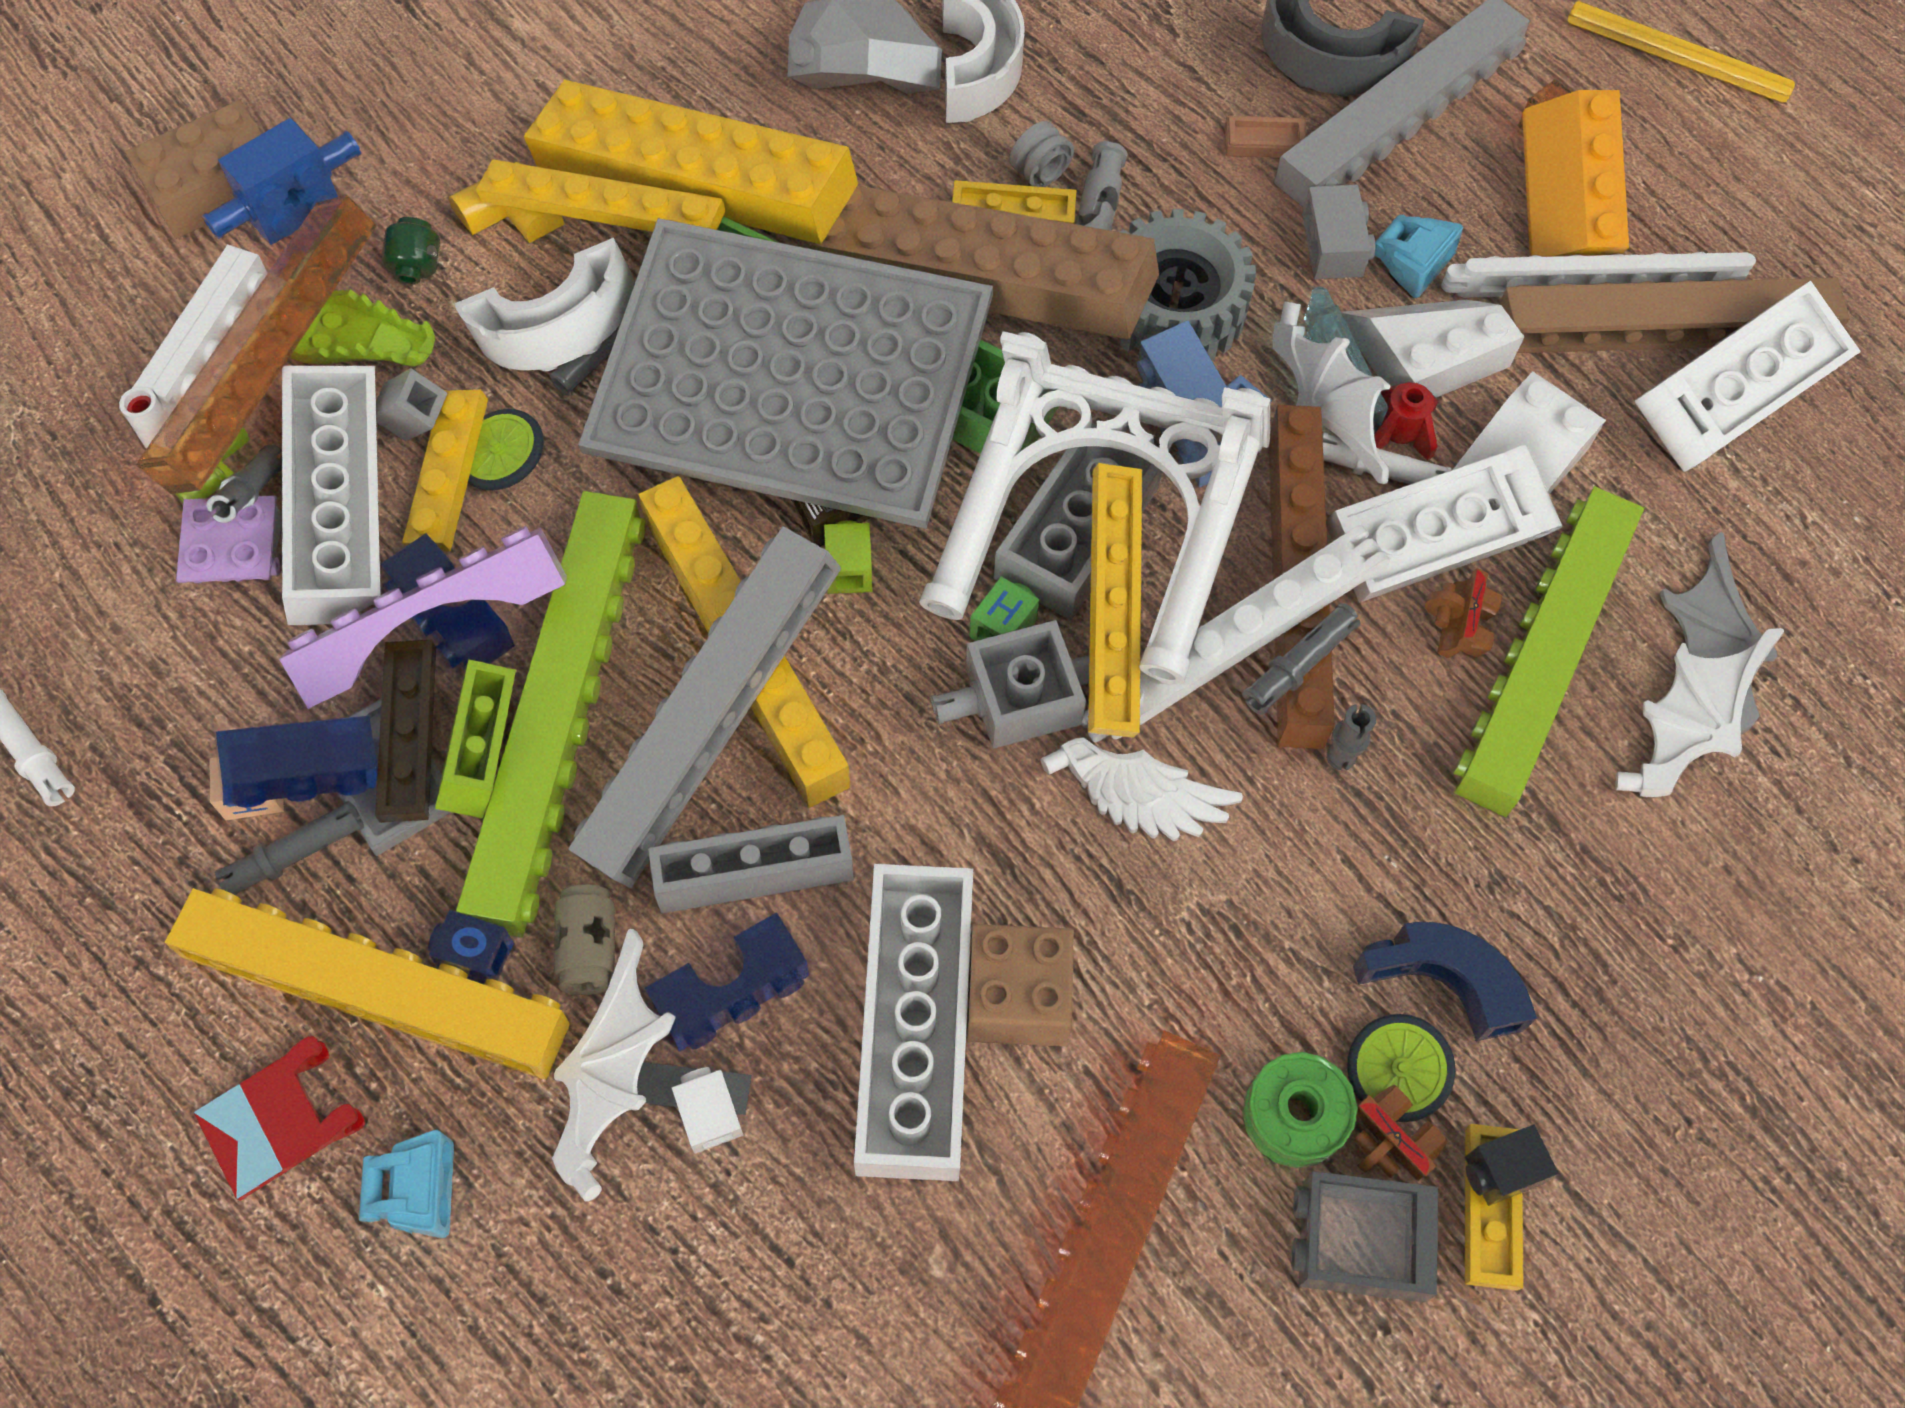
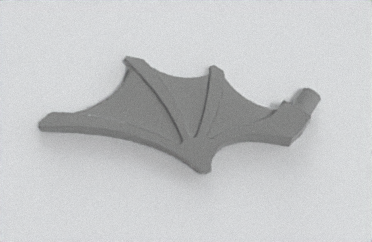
(1716, 619)

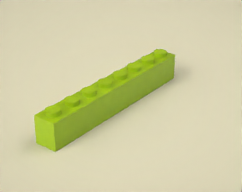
(1548, 653)

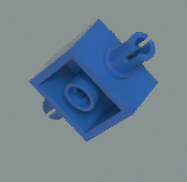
(278, 180)

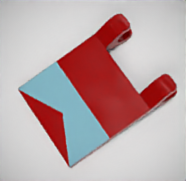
(271, 1123)

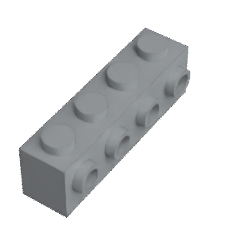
(751, 863)

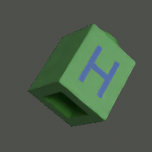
(1004, 610)

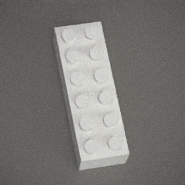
(914, 1024)

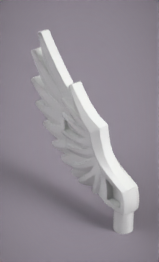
(1141, 789)

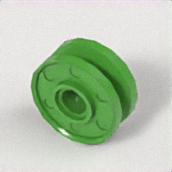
(1316, 1084)

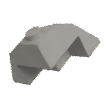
(860, 44)

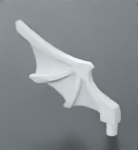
(1335, 385)
(1697, 714)
(606, 1069)

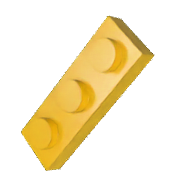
(1032, 201)
(1492, 1231)

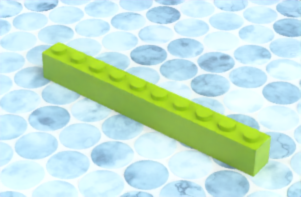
(552, 715)

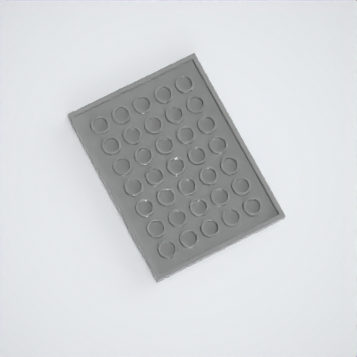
(789, 372)

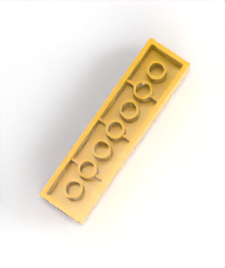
(760, 172)

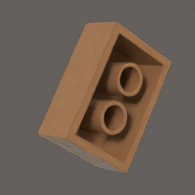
(183, 165)

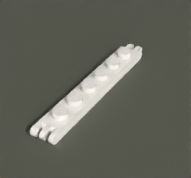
(1493, 274)
(1265, 617)

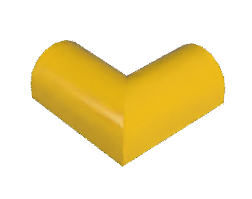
(480, 215)

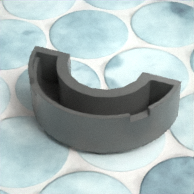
(1336, 58)

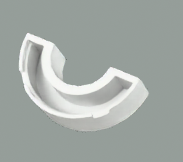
(990, 71)
(559, 324)

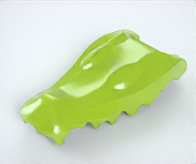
(359, 330)

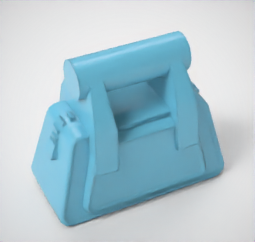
(1421, 252)
(417, 1186)

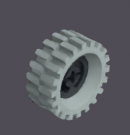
(1213, 275)

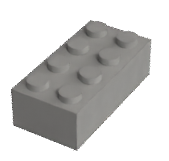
(1054, 534)

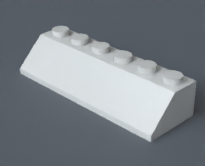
(329, 492)

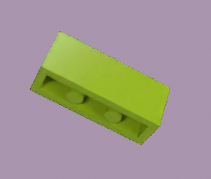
(475, 739)

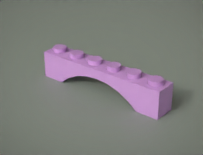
(512, 573)

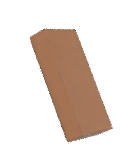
(1262, 135)

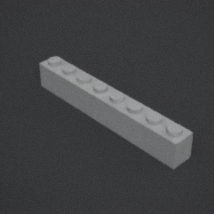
(1403, 100)
(705, 707)

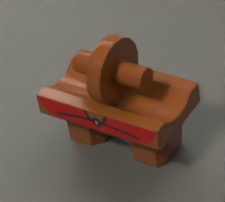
(1459, 612)
(1413, 1152)

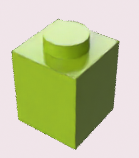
(851, 549)

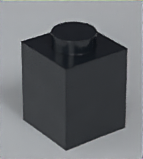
(1510, 1165)

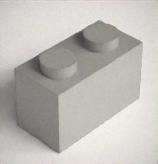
(1337, 231)

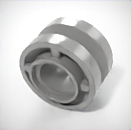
(1041, 154)

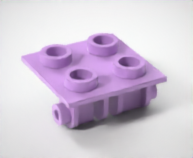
(229, 549)

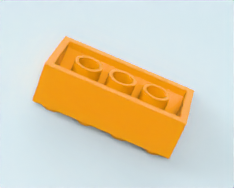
(1576, 175)

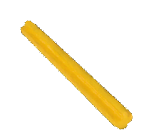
(1681, 52)

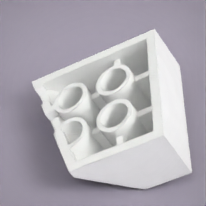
(1436, 342)

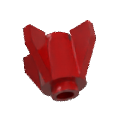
(1409, 418)

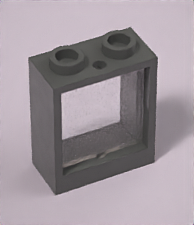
(1366, 1236)

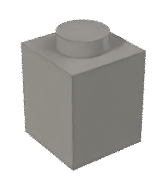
(409, 404)

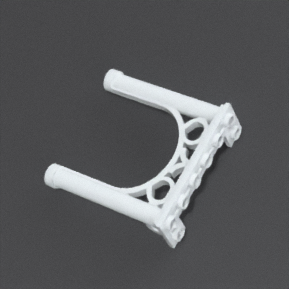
(1239, 426)

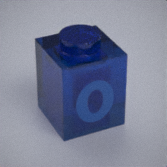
(470, 946)

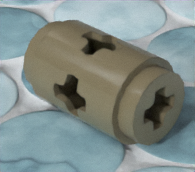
(584, 939)

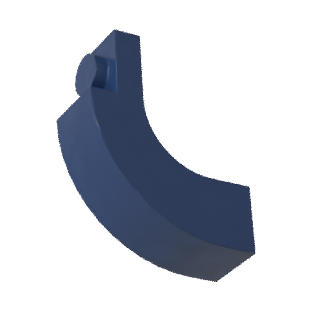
(1462, 961)

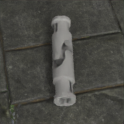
(1102, 186)

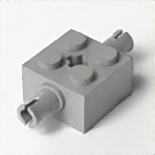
(1015, 711)

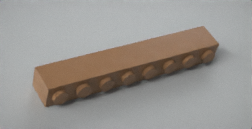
(1648, 312)

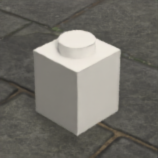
(706, 1109)

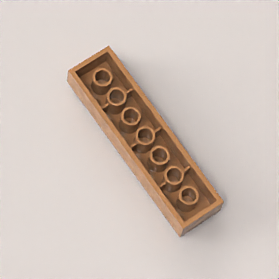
(1036, 265)

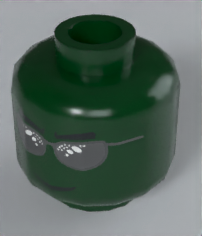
(410, 250)

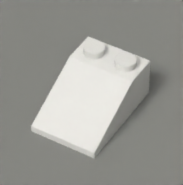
(1547, 422)

